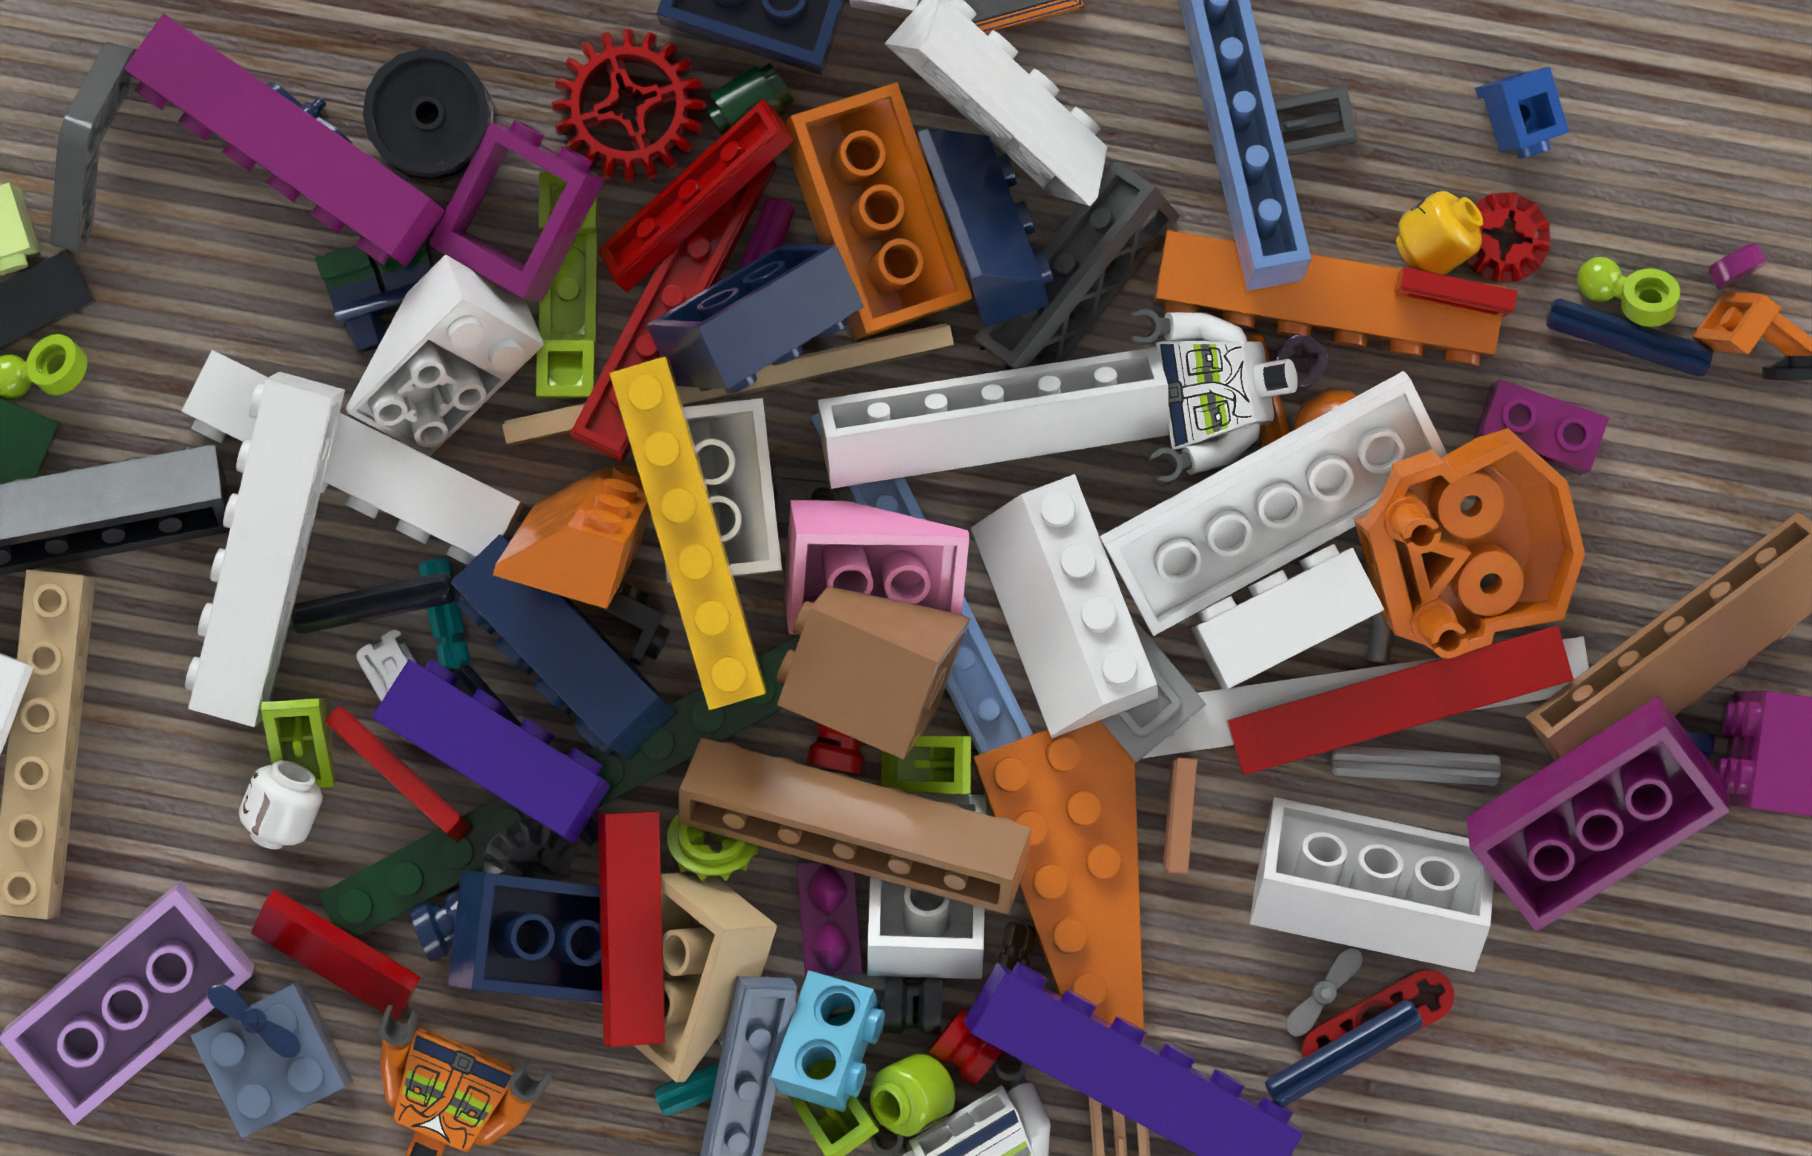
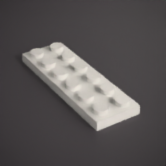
(1269, 504)

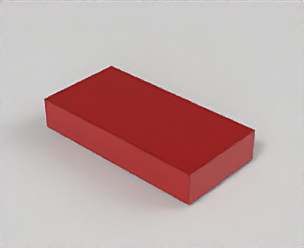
(1455, 292)

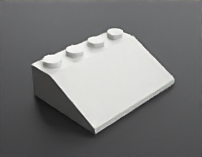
(1002, 98)

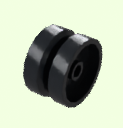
(402, 95)

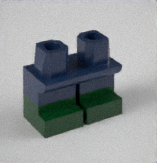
(358, 292)

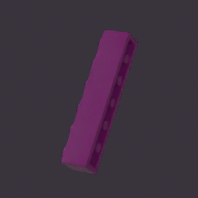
(283, 140)

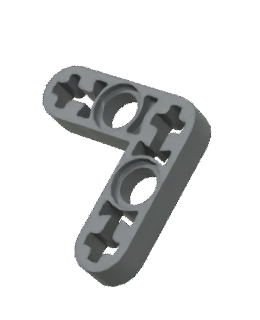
(80, 144)

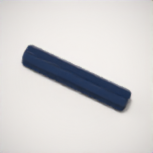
(1629, 337)
(1344, 1053)

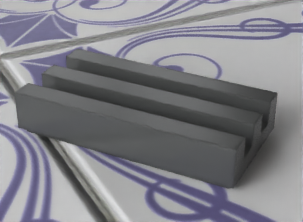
(1342, 116)

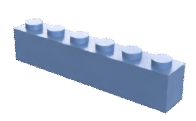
(1247, 141)

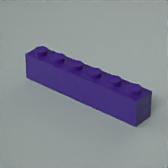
(1124, 1071)

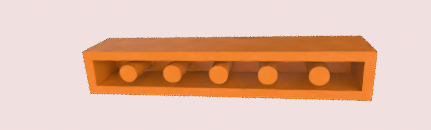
(1334, 297)

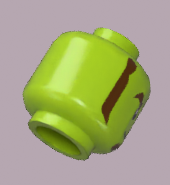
(912, 1095)

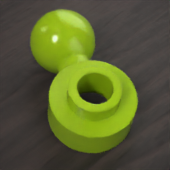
(1646, 296)
(53, 365)

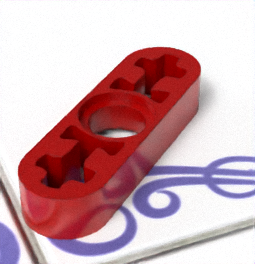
(1407, 990)

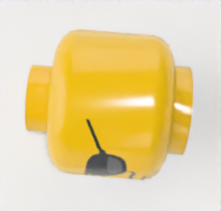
(1440, 233)

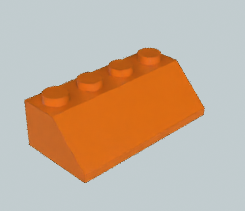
(878, 207)
(581, 537)

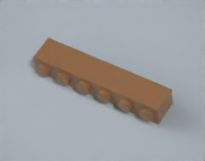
(1691, 643)
(854, 825)

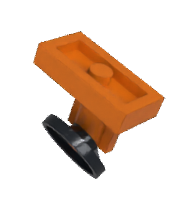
(1742, 319)

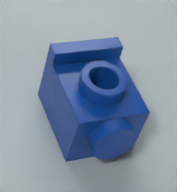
(1524, 111)

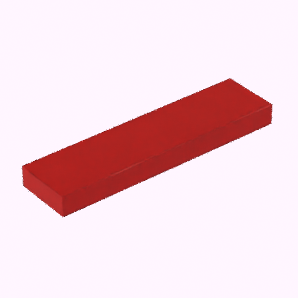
(695, 195)
(631, 928)

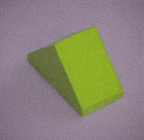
(300, 735)
(931, 766)
(832, 1129)

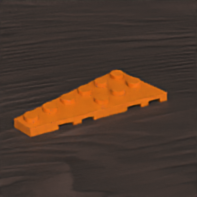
(1080, 858)

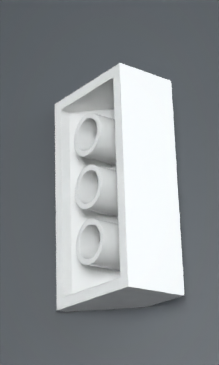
(1064, 607)
(1372, 885)

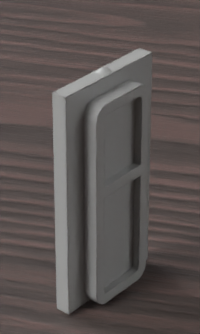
(1151, 723)

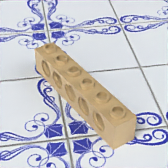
(44, 743)

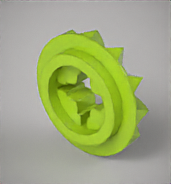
(691, 854)

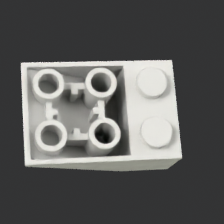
(444, 356)

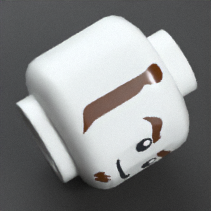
(280, 804)

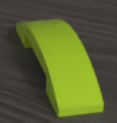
(570, 307)

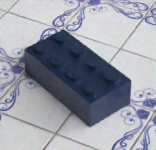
(568, 652)

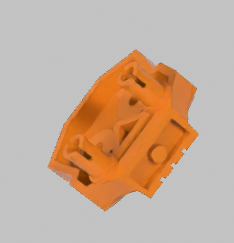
(1516, 528)

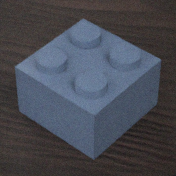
(256, 1080)

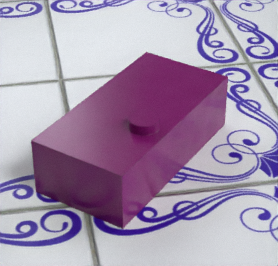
(1597, 814)

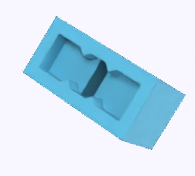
(813, 1039)

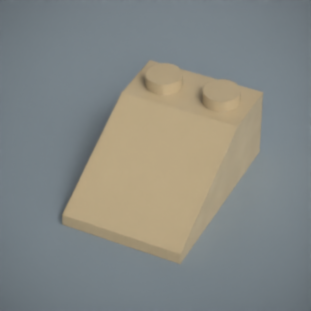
(706, 944)

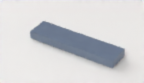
(749, 1052)

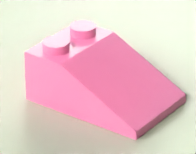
(872, 555)

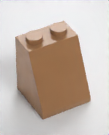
(870, 666)

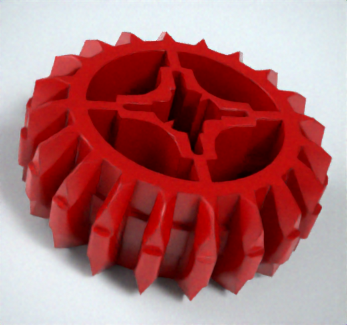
(654, 100)

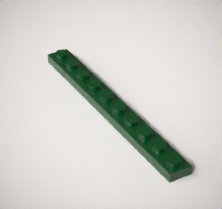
(437, 860)

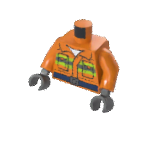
(450, 1089)

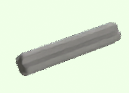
(1416, 765)

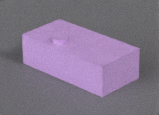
(126, 1002)

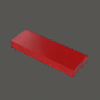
(398, 773)
(335, 954)

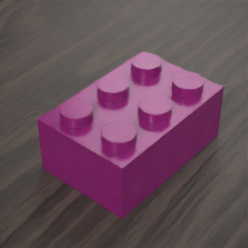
(1768, 752)

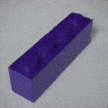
(492, 750)

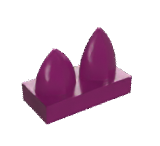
(829, 919)

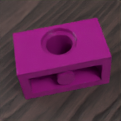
(1550, 427)

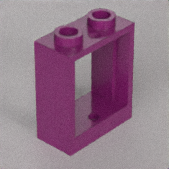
(536, 276)

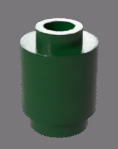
(744, 92)

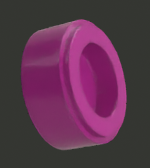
(1737, 265)

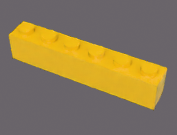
(688, 532)

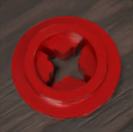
(1521, 258)

